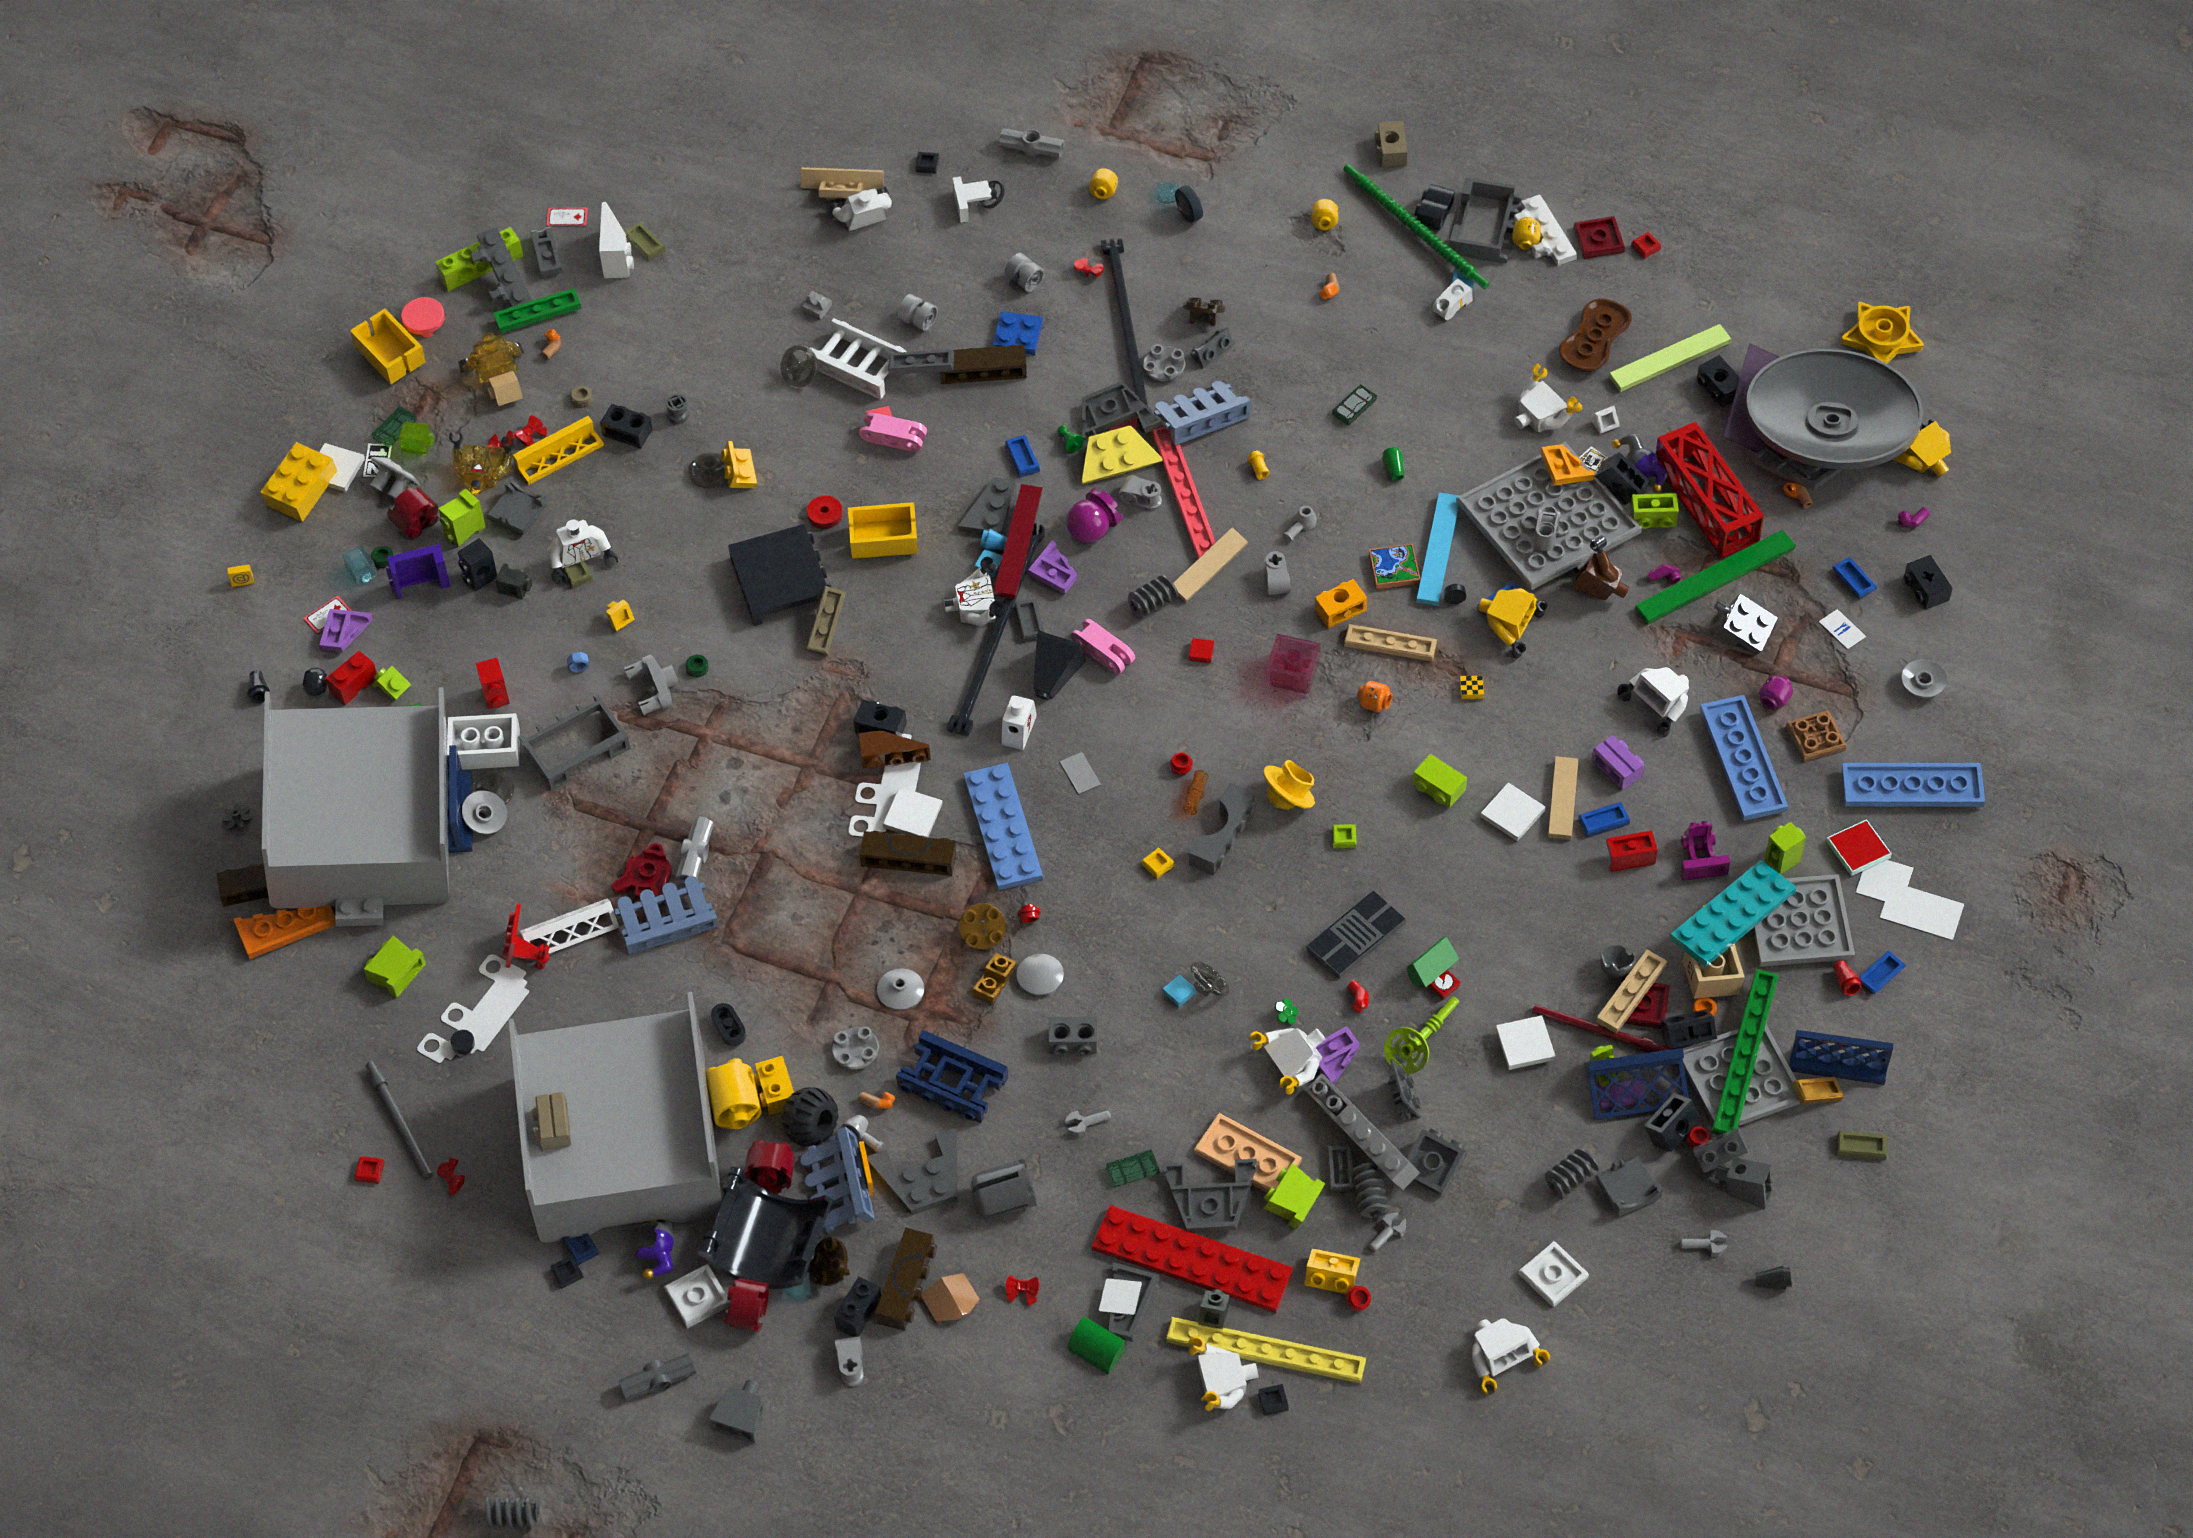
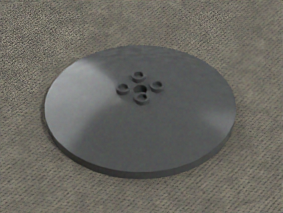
(1869, 400)

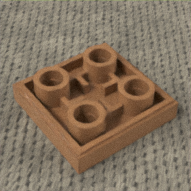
(1816, 736)

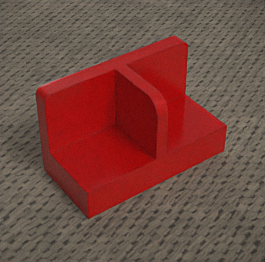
(1632, 851)

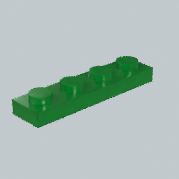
(537, 310)

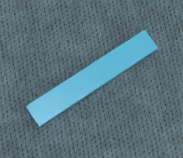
(1438, 550)

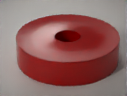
(824, 520)

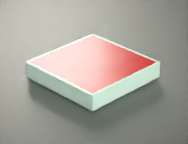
(1859, 847)

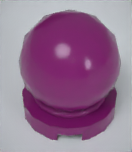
(1092, 517)

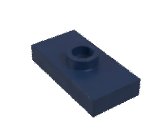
(581, 1247)

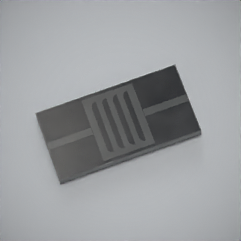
(1356, 934)

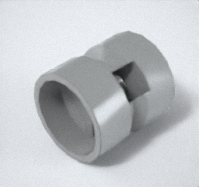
(1024, 272)
(917, 312)

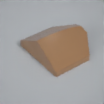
(950, 1298)

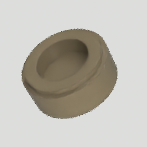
(581, 396)

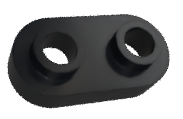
(728, 1026)

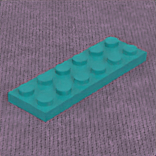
(1732, 913)

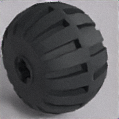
(809, 1116)

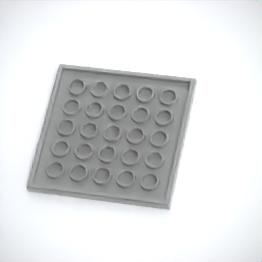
(1508, 511)

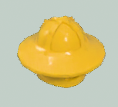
(1289, 786)

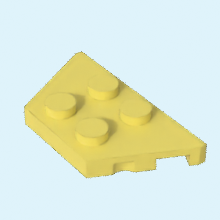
(1117, 454)

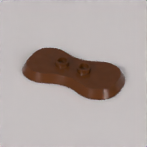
(1590, 344)

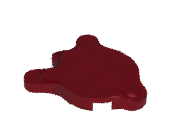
(645, 872)

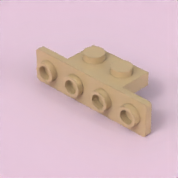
(840, 182)

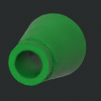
(1393, 462)

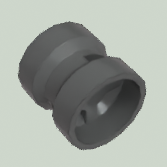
(677, 408)

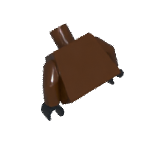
(1598, 575)

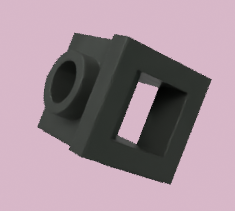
(513, 582)
(1217, 1303)

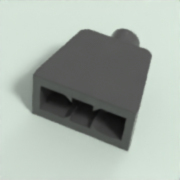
(1747, 1181)
(739, 1412)

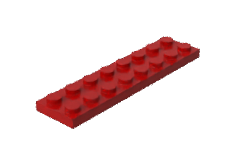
(1192, 1258)

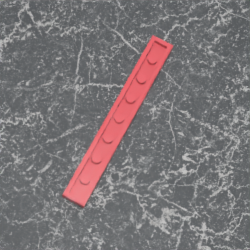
(1184, 492)

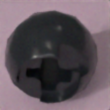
(315, 681)

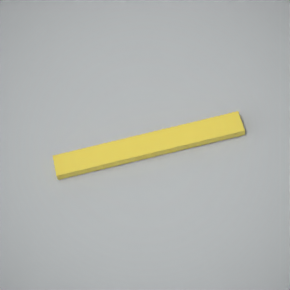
(1270, 1350)

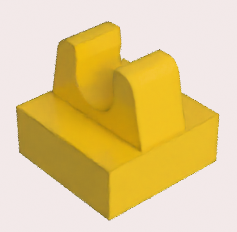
(619, 614)

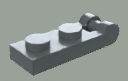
(546, 252)

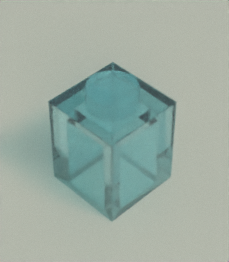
(359, 565)

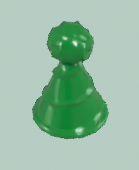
(1073, 441)

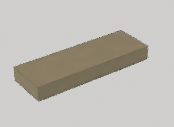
(826, 620)

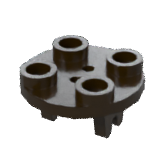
(1195, 305)
(829, 1262)

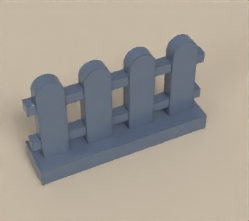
(1211, 418)
(669, 928)
(849, 1166)

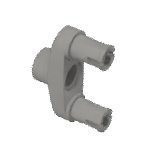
(663, 680)

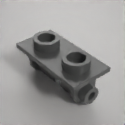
(1213, 348)

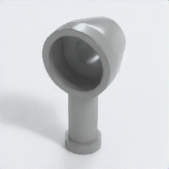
(1304, 520)
(858, 1125)

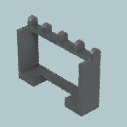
(1490, 190)
(560, 774)

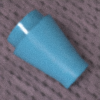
(993, 541)

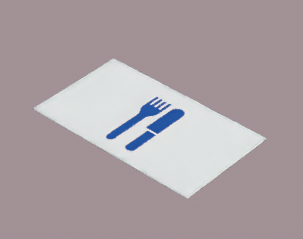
(1842, 629)

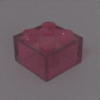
(1293, 664)

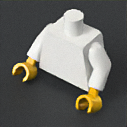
(1542, 406)
(1292, 1053)
(1501, 1347)
(1221, 1374)

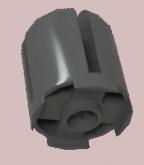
(1003, 1190)

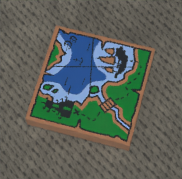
(1394, 566)

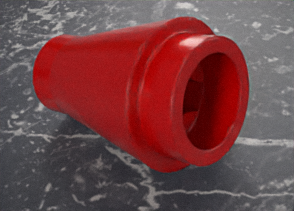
(1847, 980)

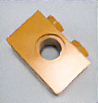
(1352, 603)

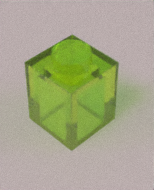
(416, 438)

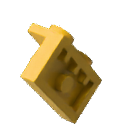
(738, 467)
(1331, 1271)

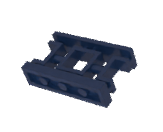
(959, 1060)

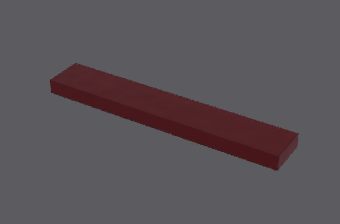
(1018, 541)

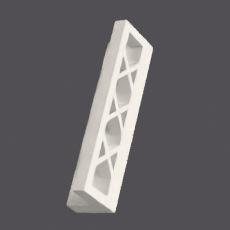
(569, 919)

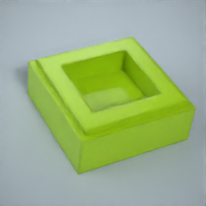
(1344, 836)

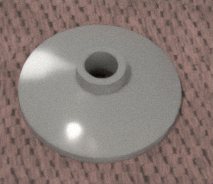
(1924, 671)
(486, 803)
(900, 997)

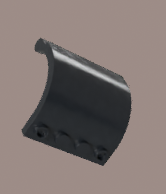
(764, 1233)

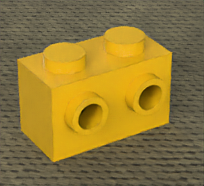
(774, 1083)

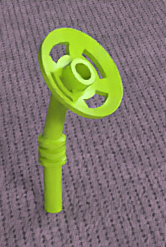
(1419, 1043)

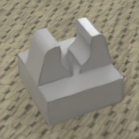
(816, 305)

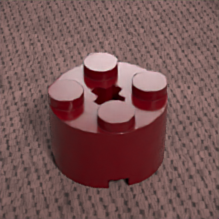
(413, 512)
(770, 1165)
(747, 1305)

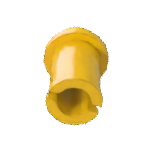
(1256, 459)

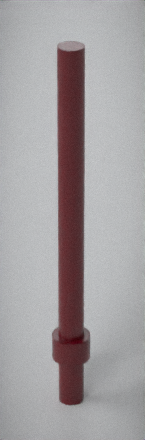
(1646, 1044)

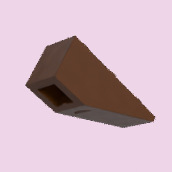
(886, 749)

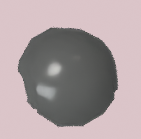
(1617, 961)

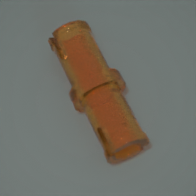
(1195, 792)

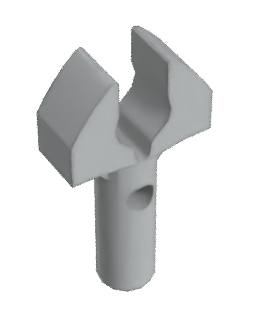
(1083, 1122)
(1388, 1231)
(1707, 1243)

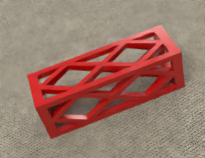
(1685, 442)

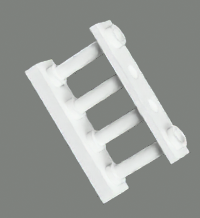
(850, 375)

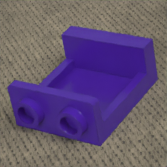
(416, 568)

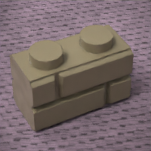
(553, 1121)

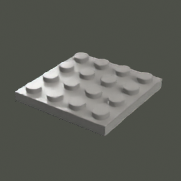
(1807, 925)
(1770, 1083)

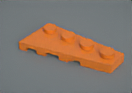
(276, 930)

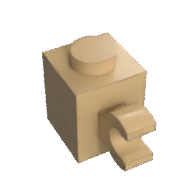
(504, 388)

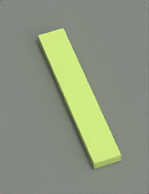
(1670, 358)

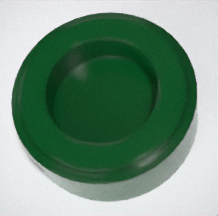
(380, 556)
(697, 666)

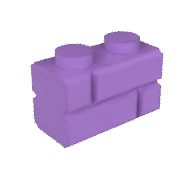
(1618, 762)

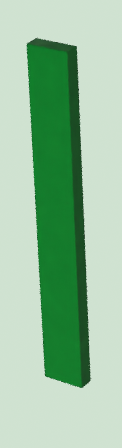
(1715, 577)
(1745, 1052)

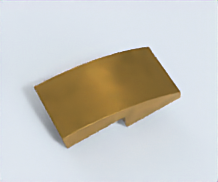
(995, 978)

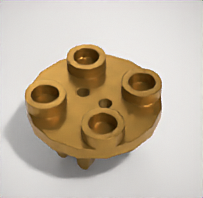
(993, 924)

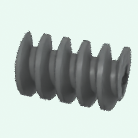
(1151, 594)
(1570, 1171)
(1369, 1190)
(512, 1512)

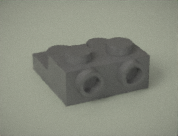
(1436, 1159)

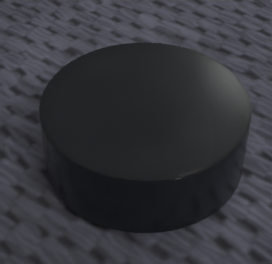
(1455, 594)
(462, 1041)

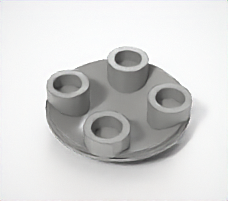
(1164, 363)
(1040, 974)
(855, 1047)

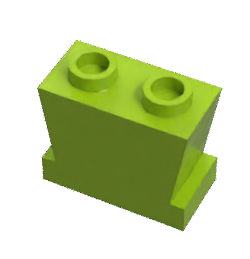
(461, 518)
(394, 966)
(1293, 1195)

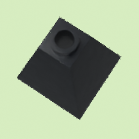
(1055, 663)

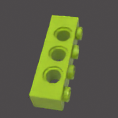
(458, 269)

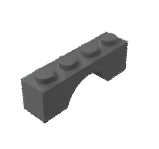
(1210, 850)

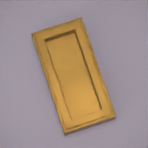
(1817, 1090)

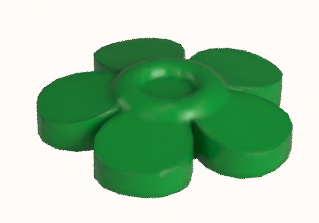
(1286, 1011)

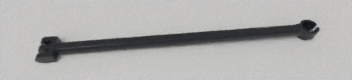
(1127, 325)
(962, 719)

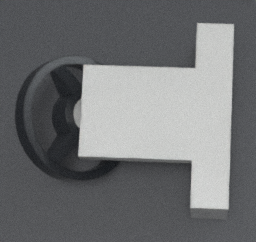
(975, 192)

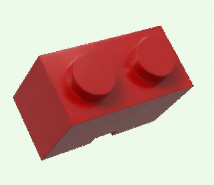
(351, 677)
(492, 683)

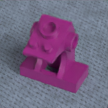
(1697, 838)

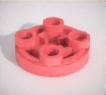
(423, 316)

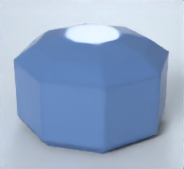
(578, 662)

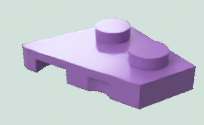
(1053, 569)
(343, 628)

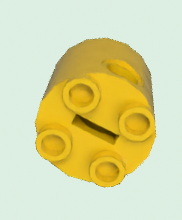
(733, 1095)

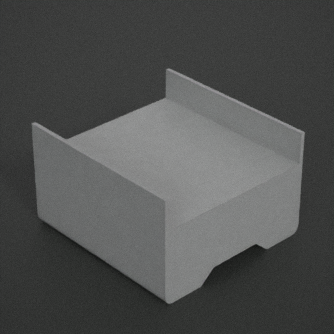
(355, 808)
(634, 1124)

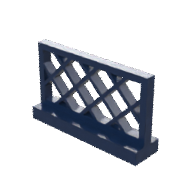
(459, 788)
(1635, 1062)
(1845, 1065)

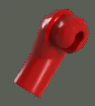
(1361, 996)

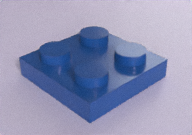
(1018, 330)

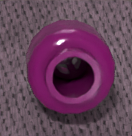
(1776, 692)

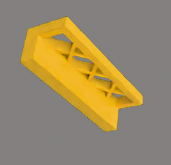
(554, 447)

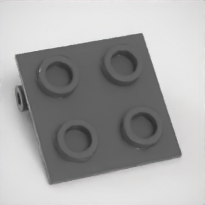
(1402, 1092)

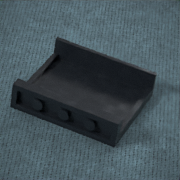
(778, 571)

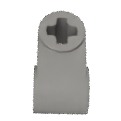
(1138, 492)
(1546, 529)
(1276, 574)
(850, 1358)

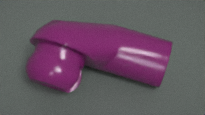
(1908, 520)
(1665, 571)

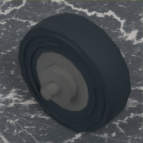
(1188, 204)

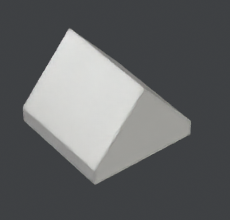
(1605, 420)

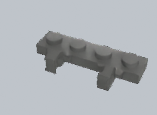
(494, 252)

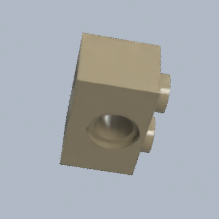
(1392, 144)

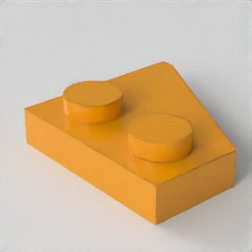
(1564, 466)

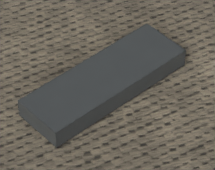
(921, 361)

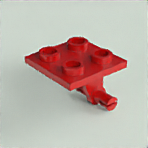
(518, 947)

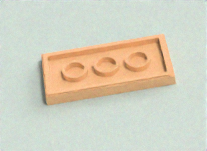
(1231, 1141)

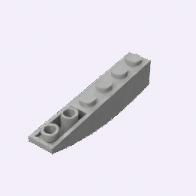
(1362, 1131)

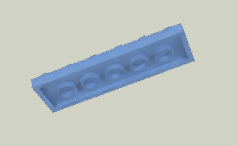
(1743, 758)
(1913, 785)
(1003, 826)

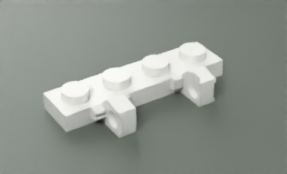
(1554, 241)

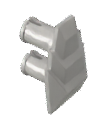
(387, 469)

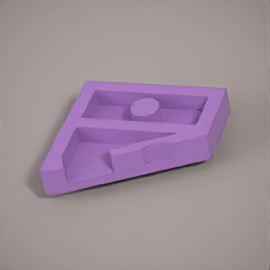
(1337, 1053)

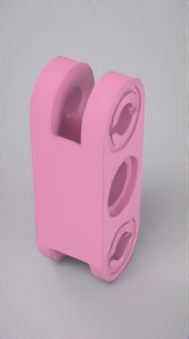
(893, 432)
(1103, 646)

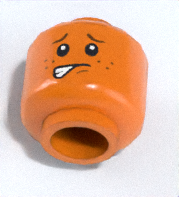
(1374, 696)

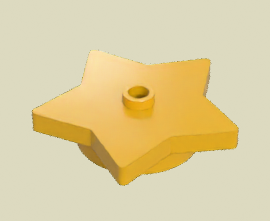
(1882, 332)

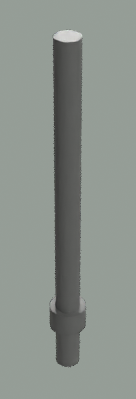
(380, 1084)

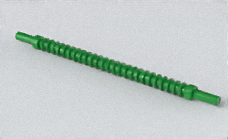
(1415, 226)

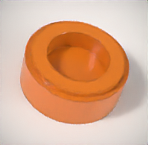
(1705, 1003)

